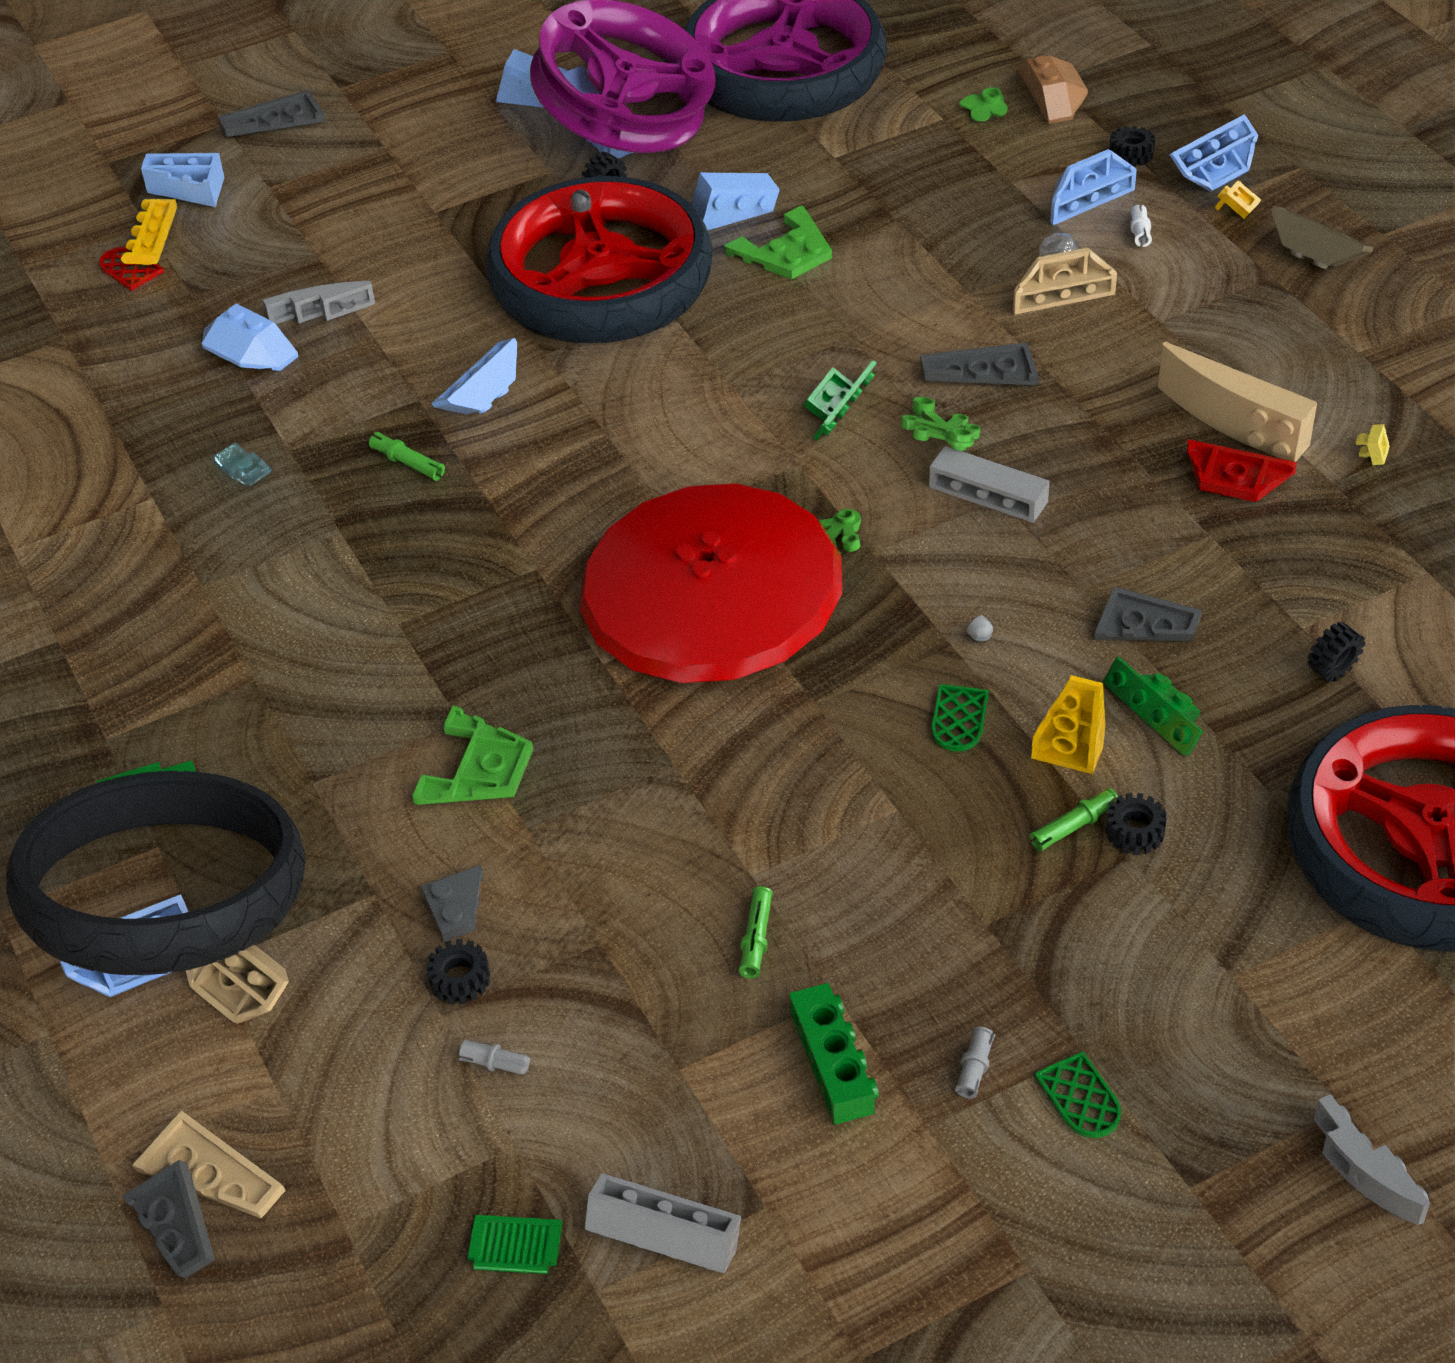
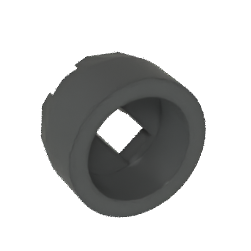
(580, 201)

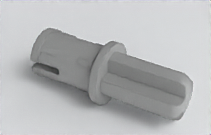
(493, 1057)

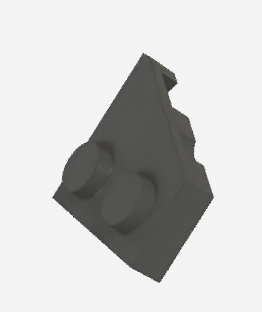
(455, 902)

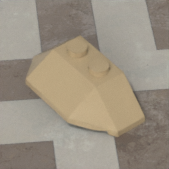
(1064, 280)
(240, 984)

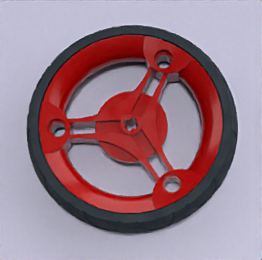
(599, 258)
(1414, 819)

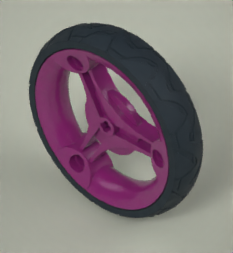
(830, 79)

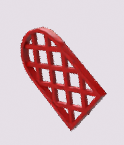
(112, 254)

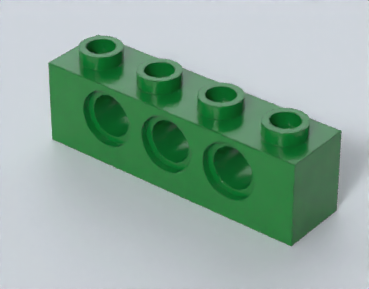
(842, 1098)

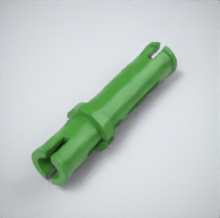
(399, 452)
(1085, 813)
(754, 941)

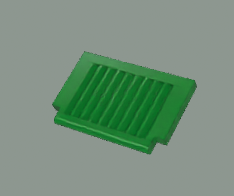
(514, 1244)

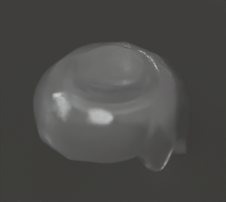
(1057, 243)

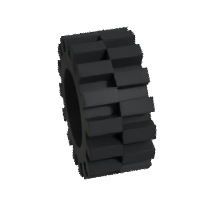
(1133, 144)
(605, 165)
(1336, 651)
(1131, 837)
(455, 956)

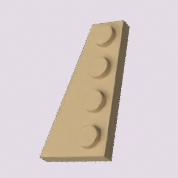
(214, 1167)

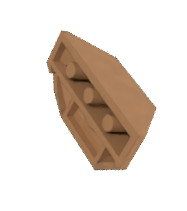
(1054, 87)

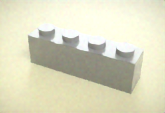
(989, 484)
(662, 1223)

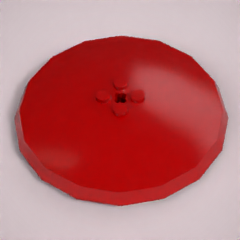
(711, 583)

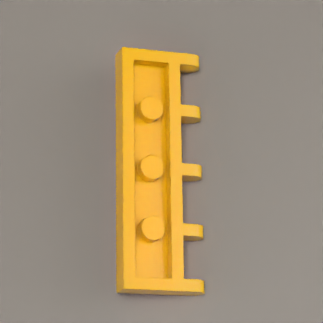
(152, 233)

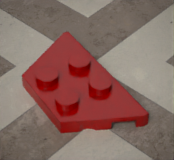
(1236, 471)

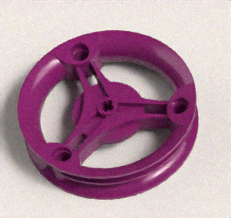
(622, 75)

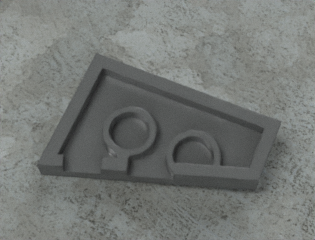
(1146, 618)
(174, 1217)

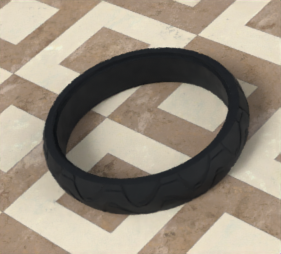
(165, 942)

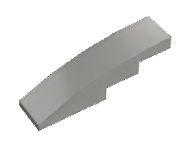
(325, 300)

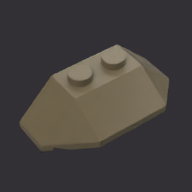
(1316, 240)

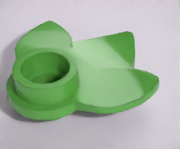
(985, 105)

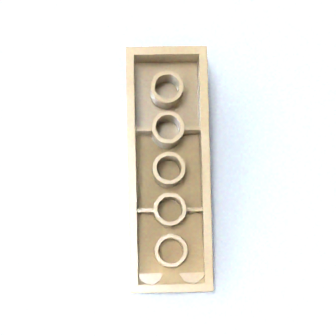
(1238, 403)

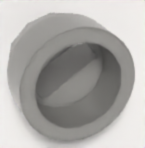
(980, 629)

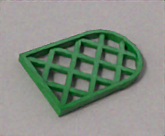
(981, 693)
(1042, 1075)

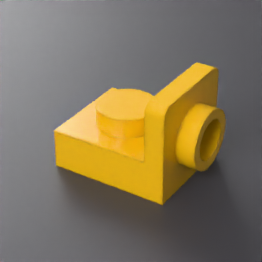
(1238, 198)

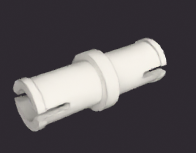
(1140, 225)

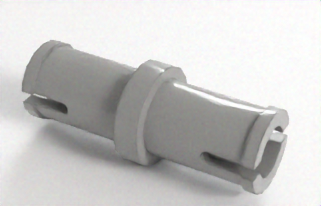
(975, 1062)

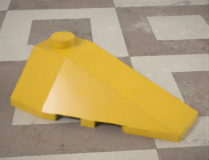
(1073, 727)

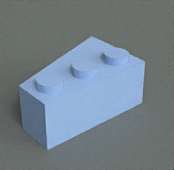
(516, 83)
(184, 176)
(733, 197)

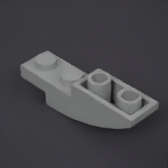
(1372, 1172)

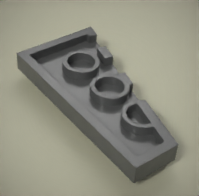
(275, 114)
(982, 365)

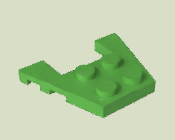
(791, 253)
(488, 768)

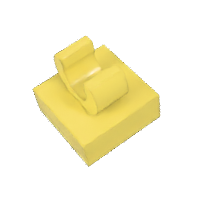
(1376, 444)

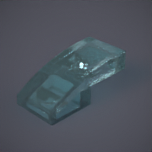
(241, 465)

